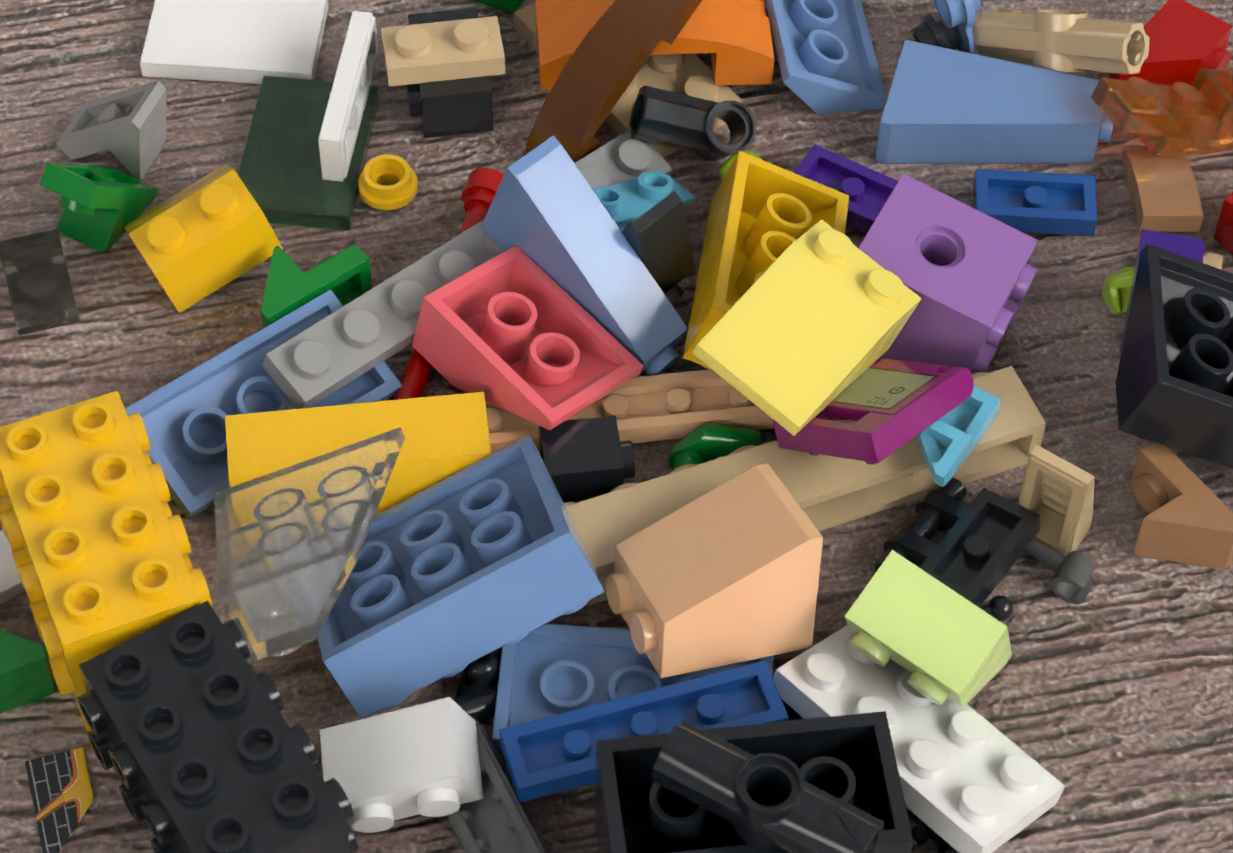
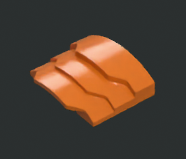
(730, 30)

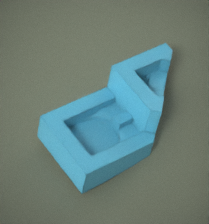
(955, 435)

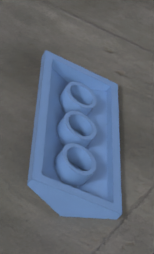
(827, 54)
(189, 413)

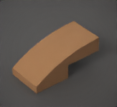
(1162, 191)

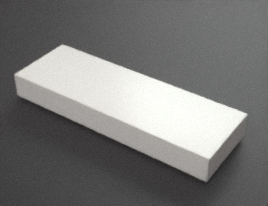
(348, 96)

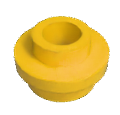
(387, 182)

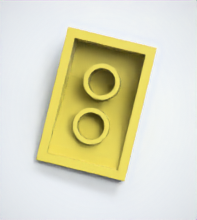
(808, 327)

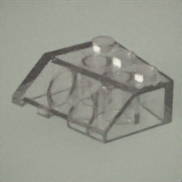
(295, 540)

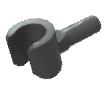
(1072, 574)

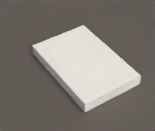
(234, 39)

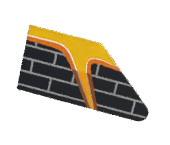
(59, 795)

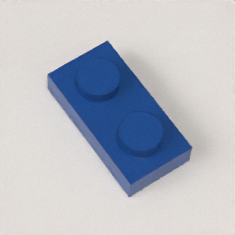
(1038, 201)

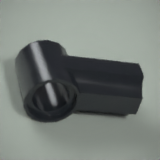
(688, 123)

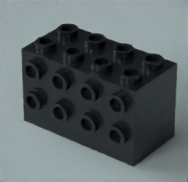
(207, 745)
(838, 754)

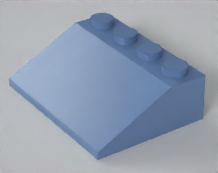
(455, 579)

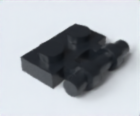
(978, 547)

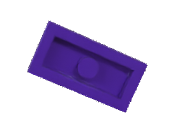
(866, 188)

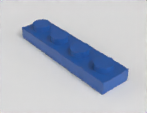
(561, 748)

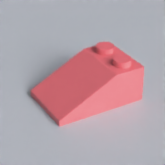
(520, 341)

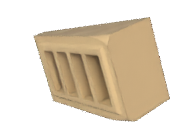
(1060, 496)

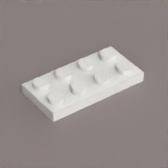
(949, 759)

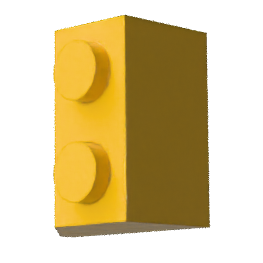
(203, 237)

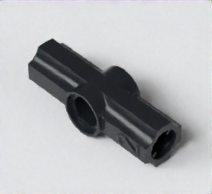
(729, 778)

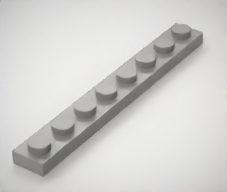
(387, 315)

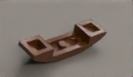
(604, 69)

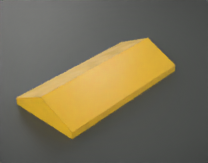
(439, 441)

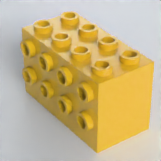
(92, 532)

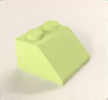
(928, 631)

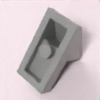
(125, 123)

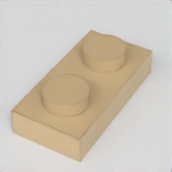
(443, 51)

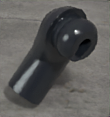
(479, 688)

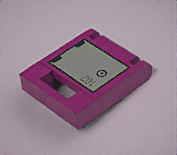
(891, 407)

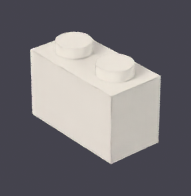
(404, 763)

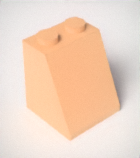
(721, 578)

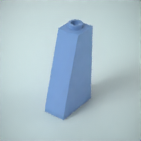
(986, 111)
(572, 237)

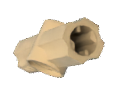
(1062, 40)

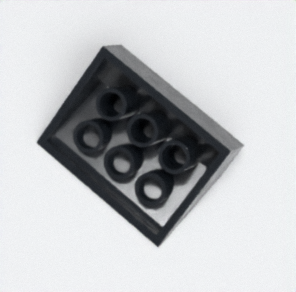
(1179, 357)

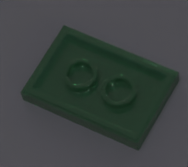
(284, 156)

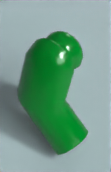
(711, 441)

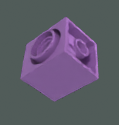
(959, 266)

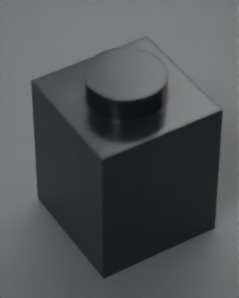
(586, 457)

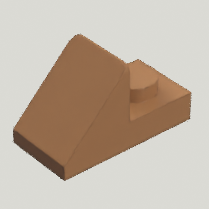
(1185, 516)

